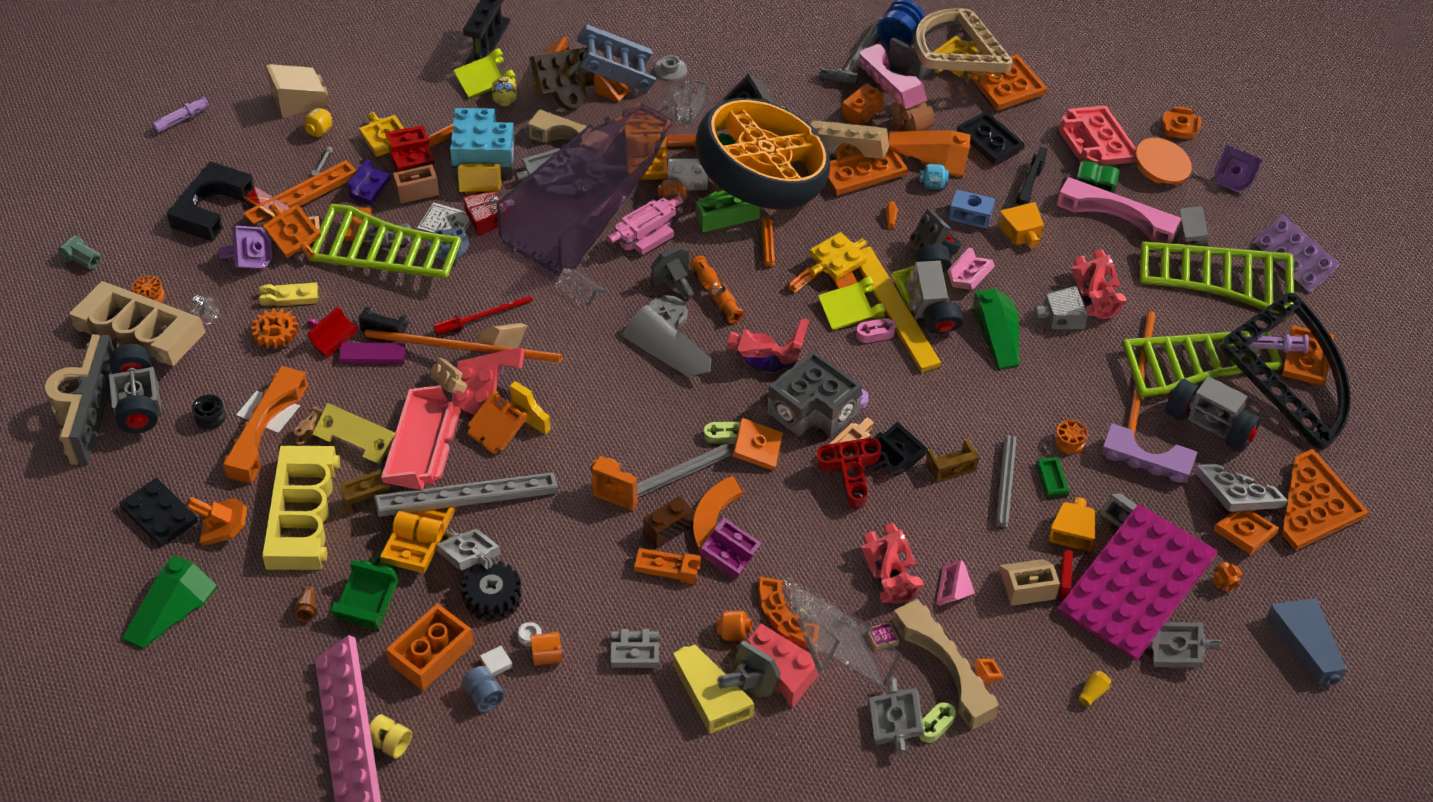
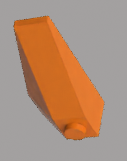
(934, 147)

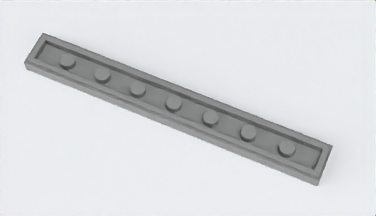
(466, 494)

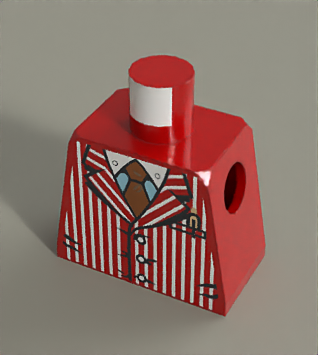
(482, 211)

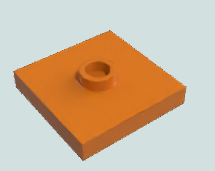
(757, 444)
(1246, 530)

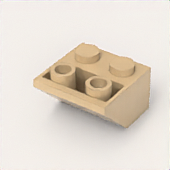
(1030, 581)

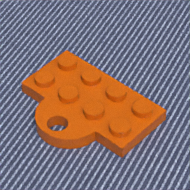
(855, 171)

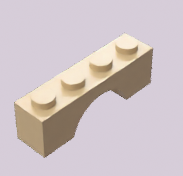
(549, 127)
(869, 140)

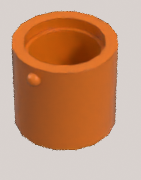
(546, 648)

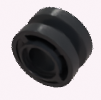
(208, 411)

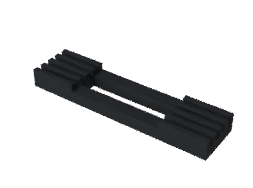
(1038, 163)

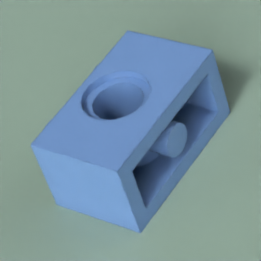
(972, 209)

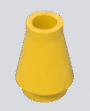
(1096, 686)

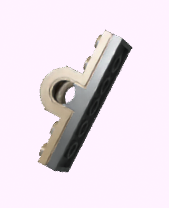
(83, 400)

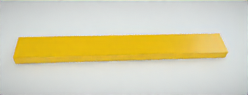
(896, 310)

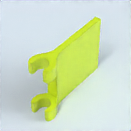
(479, 75)
(850, 305)

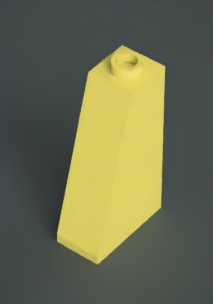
(714, 705)

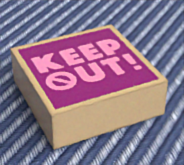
(887, 632)

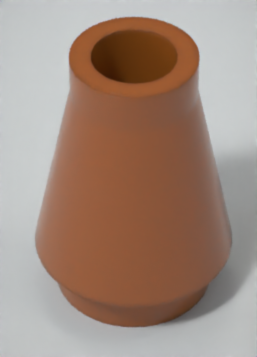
(305, 606)

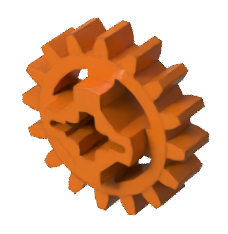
(274, 328)

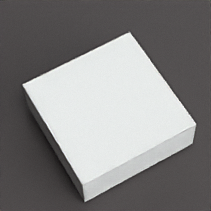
(496, 661)

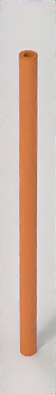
(1136, 399)

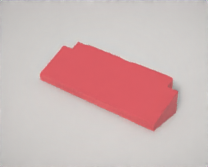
(421, 439)

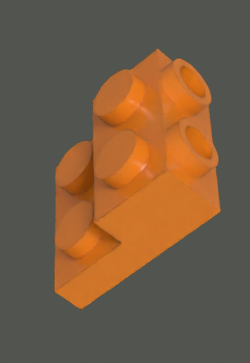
(613, 484)

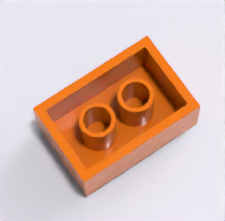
(430, 646)

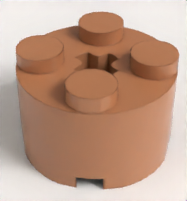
(914, 118)

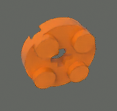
(1187, 130)

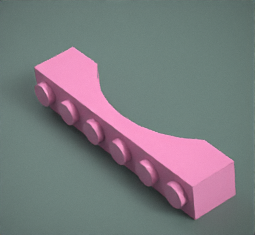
(905, 89)
(1082, 197)

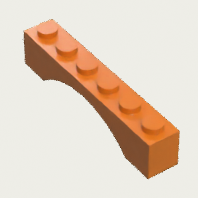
(285, 390)

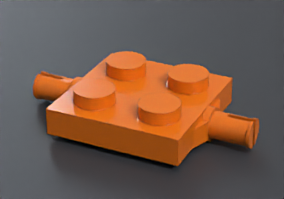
(292, 230)

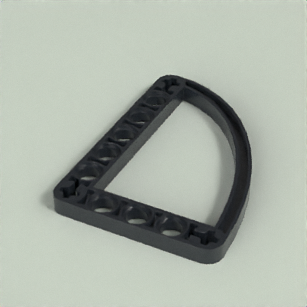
(1288, 396)

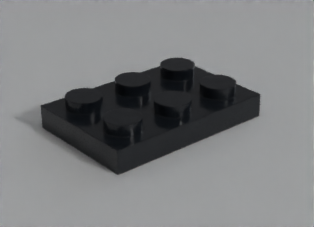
(991, 137)
(158, 512)

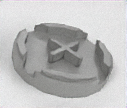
(671, 309)

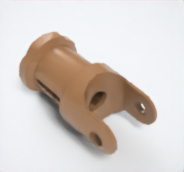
(307, 426)

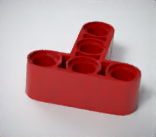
(850, 464)

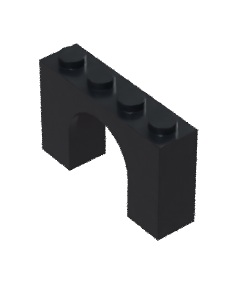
(212, 180)

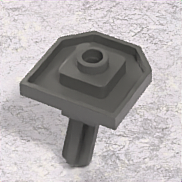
(672, 267)
(752, 672)

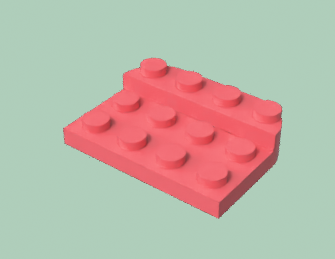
(1096, 136)

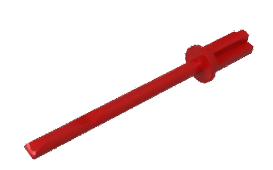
(457, 322)

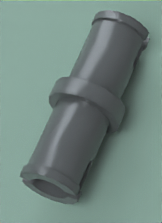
(838, 76)

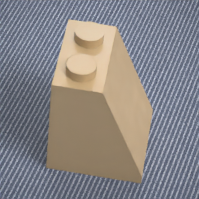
(296, 89)

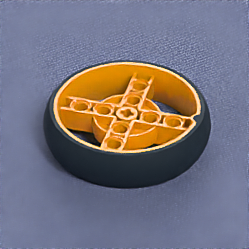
(760, 160)

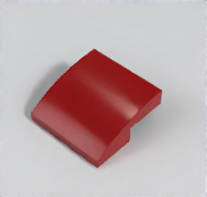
(409, 148)

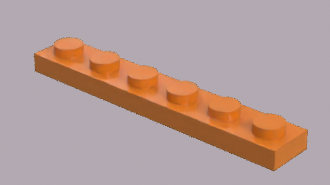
(305, 191)

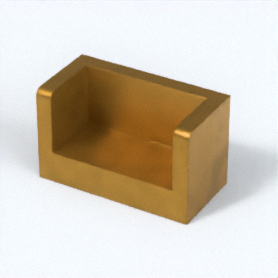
(954, 463)
(362, 489)

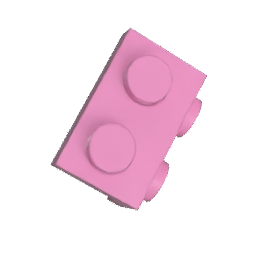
(969, 270)

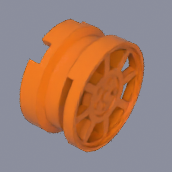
(1070, 438)

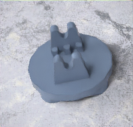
(445, 247)

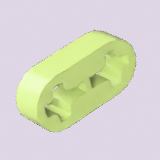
(723, 431)
(940, 726)

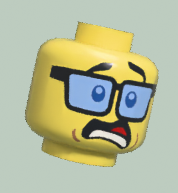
(504, 91)

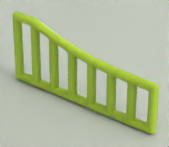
(388, 265)
(1205, 286)
(1187, 341)

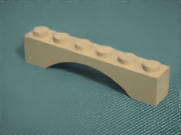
(918, 627)

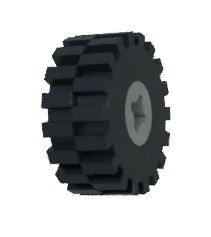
(488, 601)

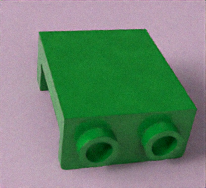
(366, 595)

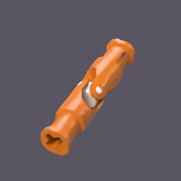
(710, 281)

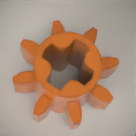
(1227, 576)

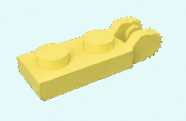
(288, 294)

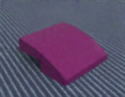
(729, 548)

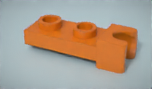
(668, 565)

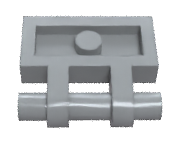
(635, 654)

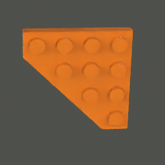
(1317, 502)

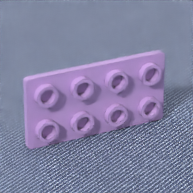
(1311, 261)

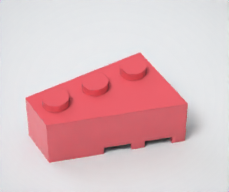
(793, 662)

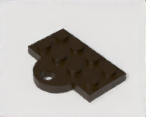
(562, 76)

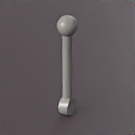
(328, 150)

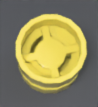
(388, 736)

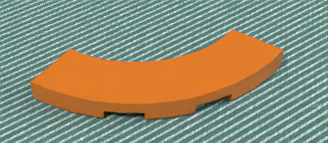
(710, 506)
(776, 611)

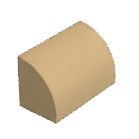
(503, 335)

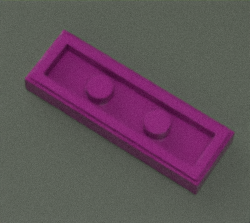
(372, 353)

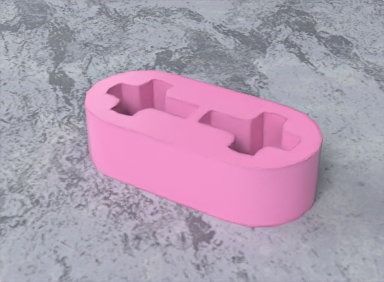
(875, 330)

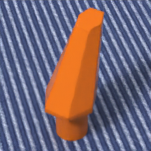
(891, 214)

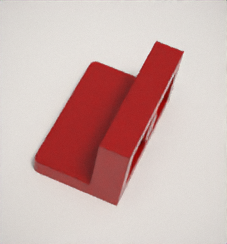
(332, 332)

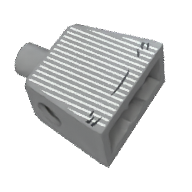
(1063, 309)

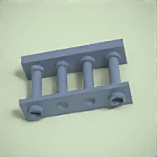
(618, 47)

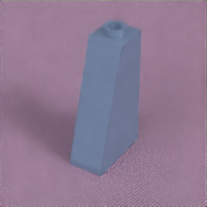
(1309, 638)

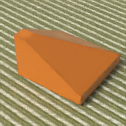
(987, 671)

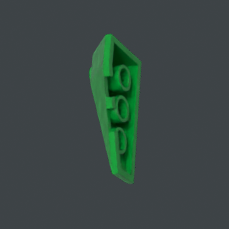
(999, 325)
(173, 595)

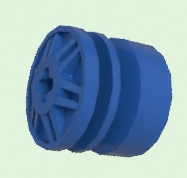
(900, 22)

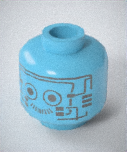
(934, 177)

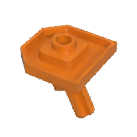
(220, 519)

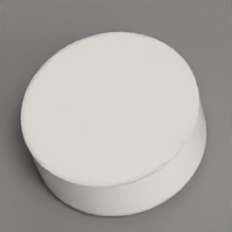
(525, 631)

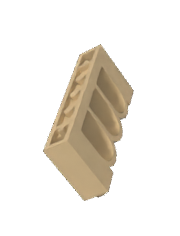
(167, 348)

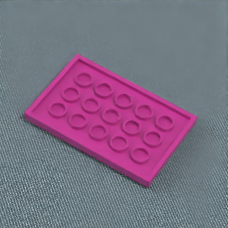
(1137, 581)

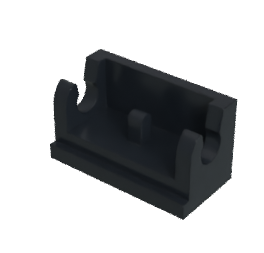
(373, 321)

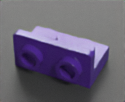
(367, 183)

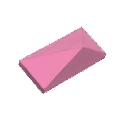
(954, 583)

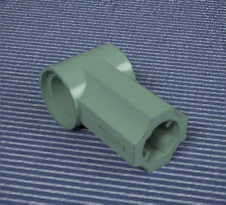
(76, 250)

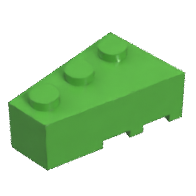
(723, 210)

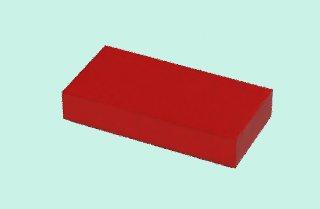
(1065, 574)

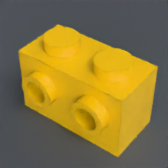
(479, 177)

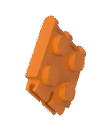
(495, 423)

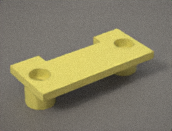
(356, 431)

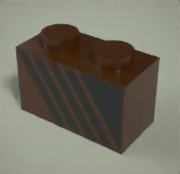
(668, 522)

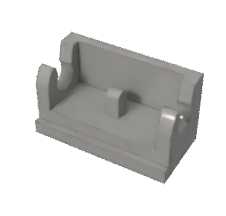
(1194, 226)

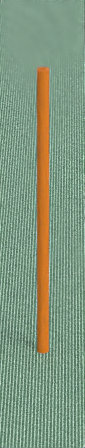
(461, 345)

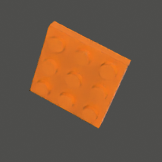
(1012, 86)

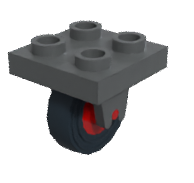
(933, 231)

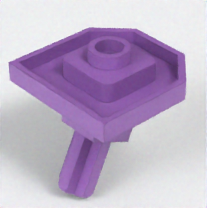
(1237, 168)
(250, 248)

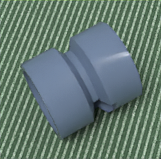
(483, 688)

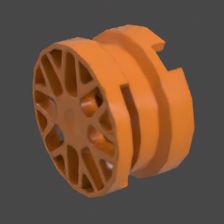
(149, 289)

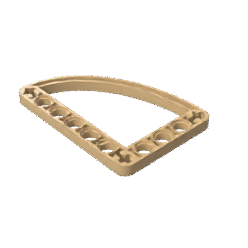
(994, 58)

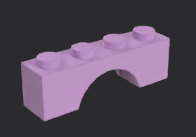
(1174, 464)

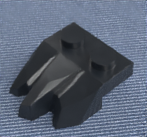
(898, 450)

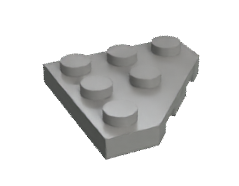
(1239, 491)

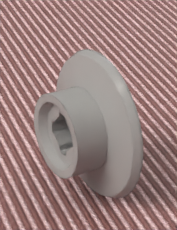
(670, 68)

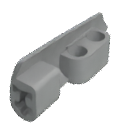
(667, 344)

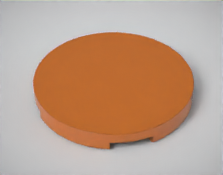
(1162, 161)

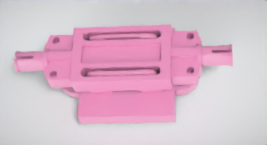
(646, 226)

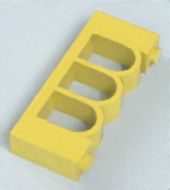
(299, 552)

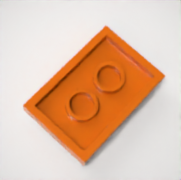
(1306, 367)

